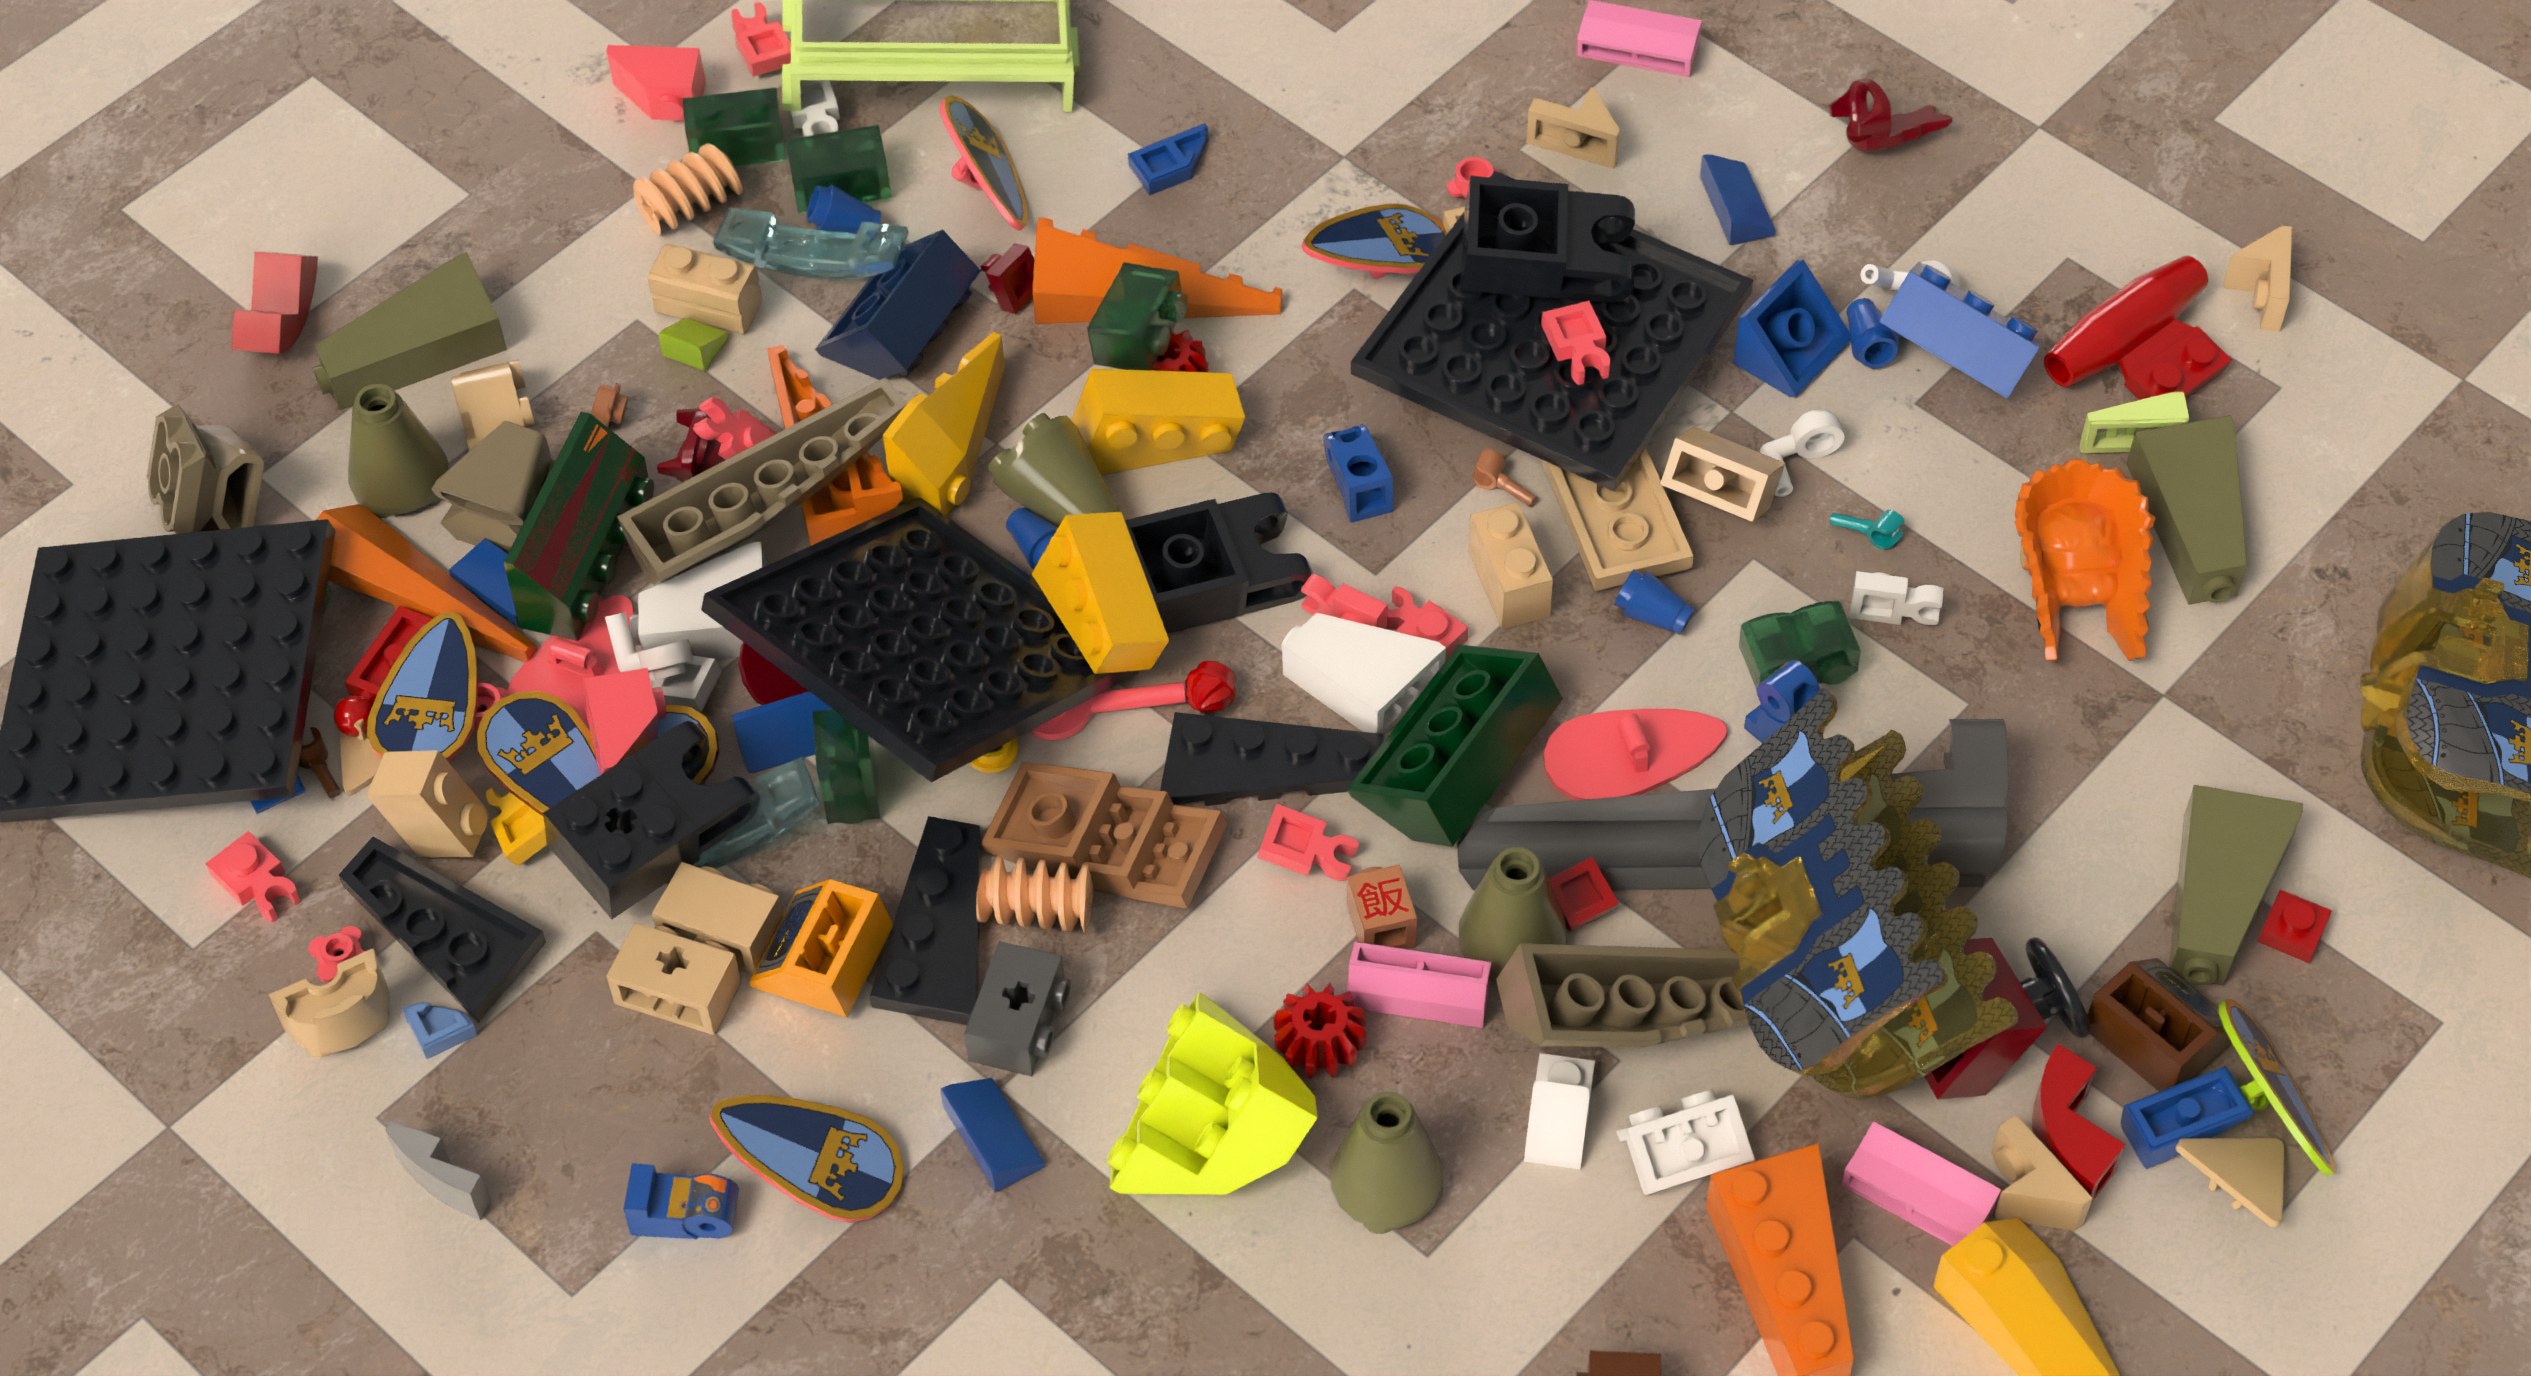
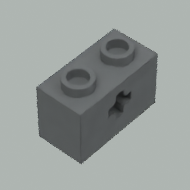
(1016, 1009)

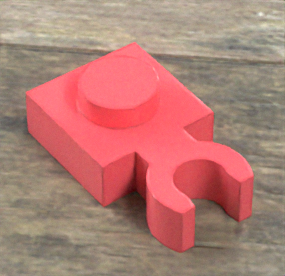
(761, 44)
(1577, 335)
(733, 431)
(1343, 602)
(1427, 622)
(1298, 841)
(252, 871)

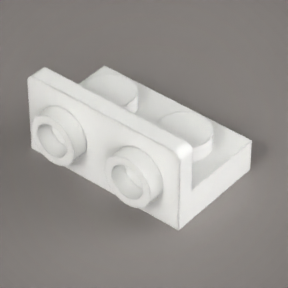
(1686, 1143)

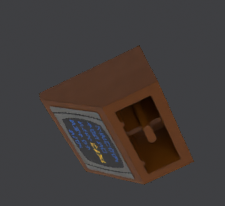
(2157, 1023)

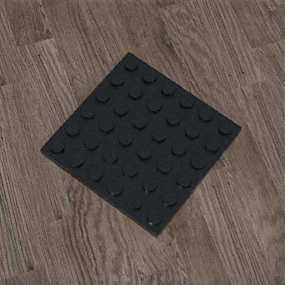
(1495, 371)
(914, 637)
(164, 671)

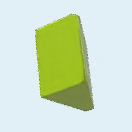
(692, 343)

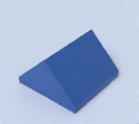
(1790, 332)

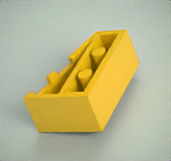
(1156, 416)
(1102, 593)

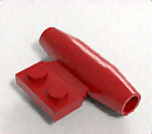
(2143, 336)

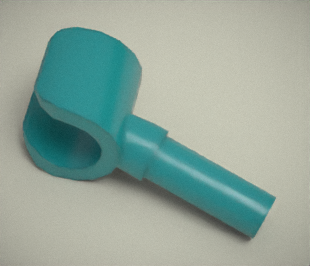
(1881, 533)

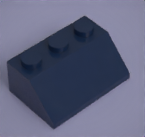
(902, 309)

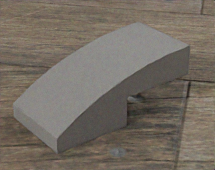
(430, 1167)

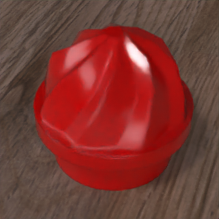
(1210, 687)

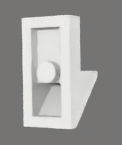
(1559, 1111)

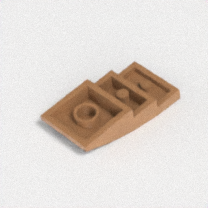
(1126, 835)

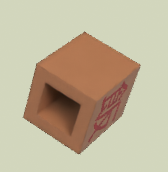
(1382, 907)

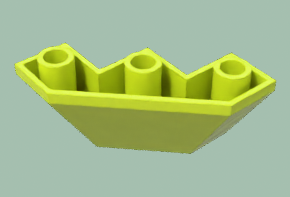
(1211, 1110)

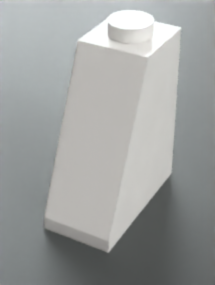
(674, 612)
(1360, 669)

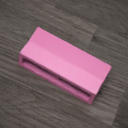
(1638, 38)
(1419, 984)
(1919, 1185)

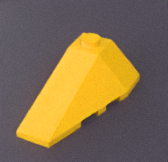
(940, 435)
(2022, 1302)

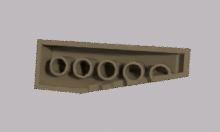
(756, 484)
(1618, 994)

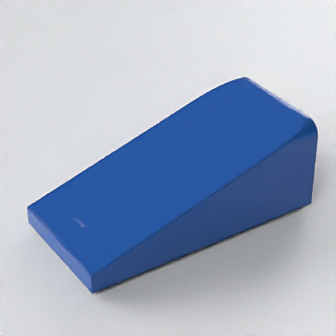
(2185, 1111)

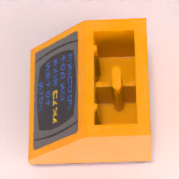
(824, 946)

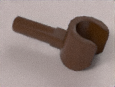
(314, 757)

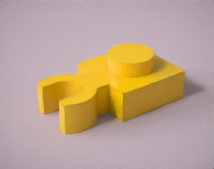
(516, 827)

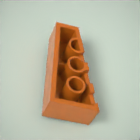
(1785, 1259)

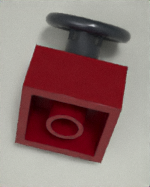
(2035, 1000)

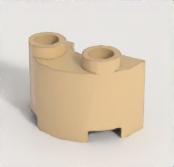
(489, 398)
(338, 1012)

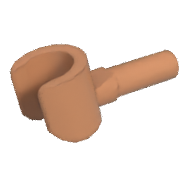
(1489, 474)

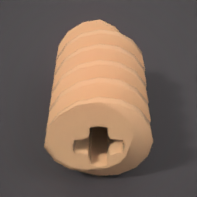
(684, 185)
(1035, 894)

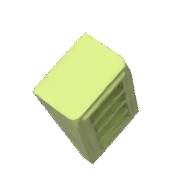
(2128, 418)

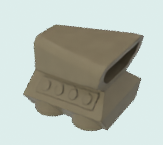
(202, 474)
(495, 485)

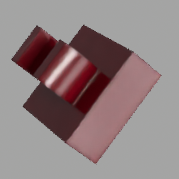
(1011, 277)

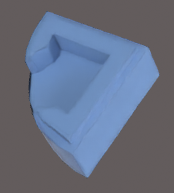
(438, 1027)

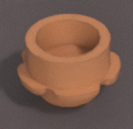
(609, 405)

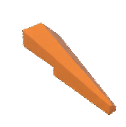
(1078, 271)
(859, 490)
(386, 566)

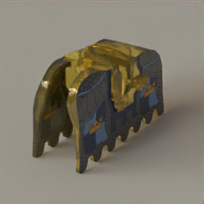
(2454, 692)
(1839, 916)

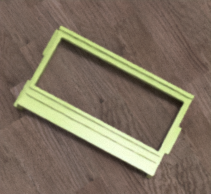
(928, 60)

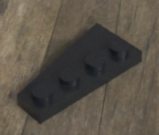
(1241, 757)
(449, 930)
(933, 946)

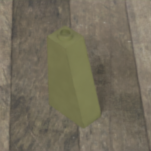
(412, 335)
(2196, 503)
(2224, 873)

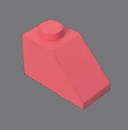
(657, 77)
(622, 714)

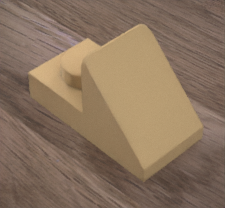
(1579, 133)
(2265, 270)
(2043, 1187)

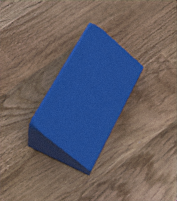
(1735, 199)
(777, 731)
(991, 1131)

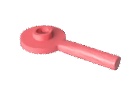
(1076, 719)

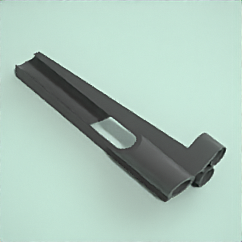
(1654, 837)

